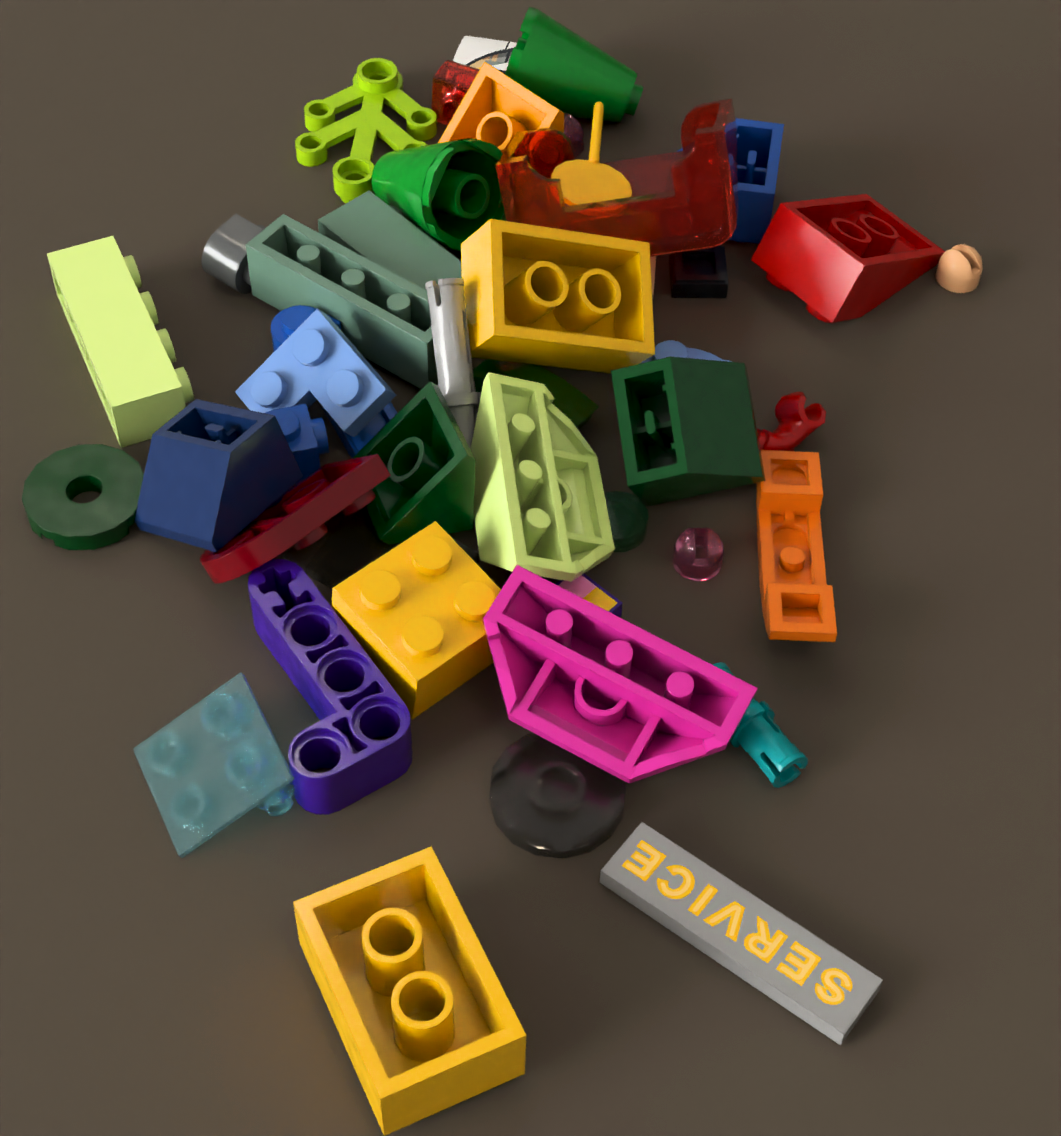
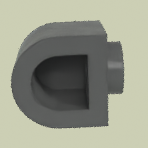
(226, 253)

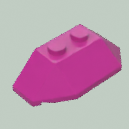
(606, 683)

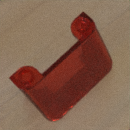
(676, 200)

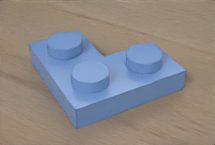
(319, 366)

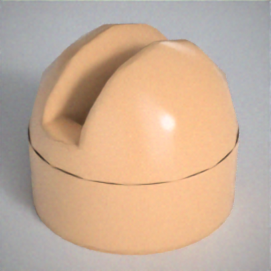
(959, 269)

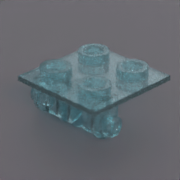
(215, 766)

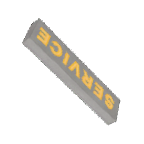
(741, 932)

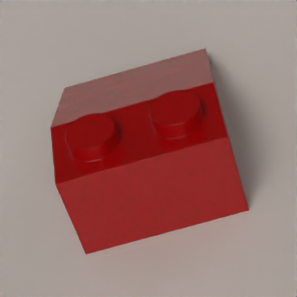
(842, 254)

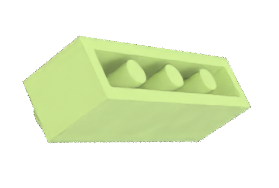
(119, 338)

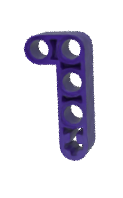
(289, 619)

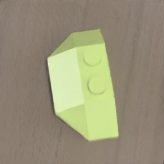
(536, 484)

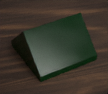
(428, 470)

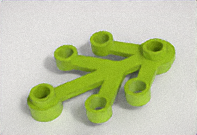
(373, 86)

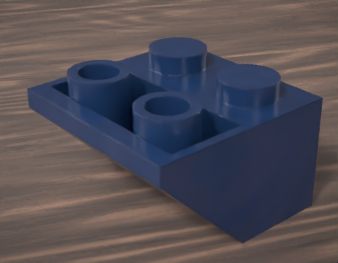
(213, 474)

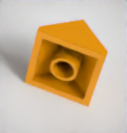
(498, 109)

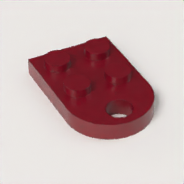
(299, 516)

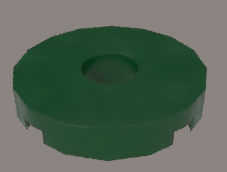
(77, 470)

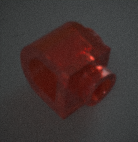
(450, 87)

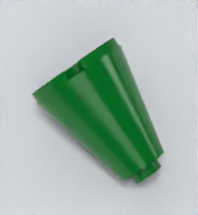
(571, 70)
(443, 187)

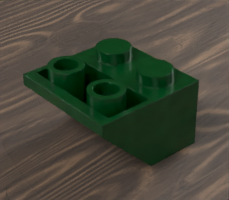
(686, 428)

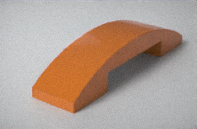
(791, 551)

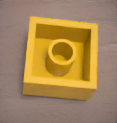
(420, 616)

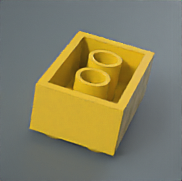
(557, 297)
(410, 990)

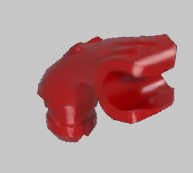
(794, 423)

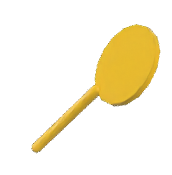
(589, 179)

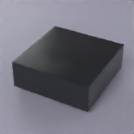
(699, 273)

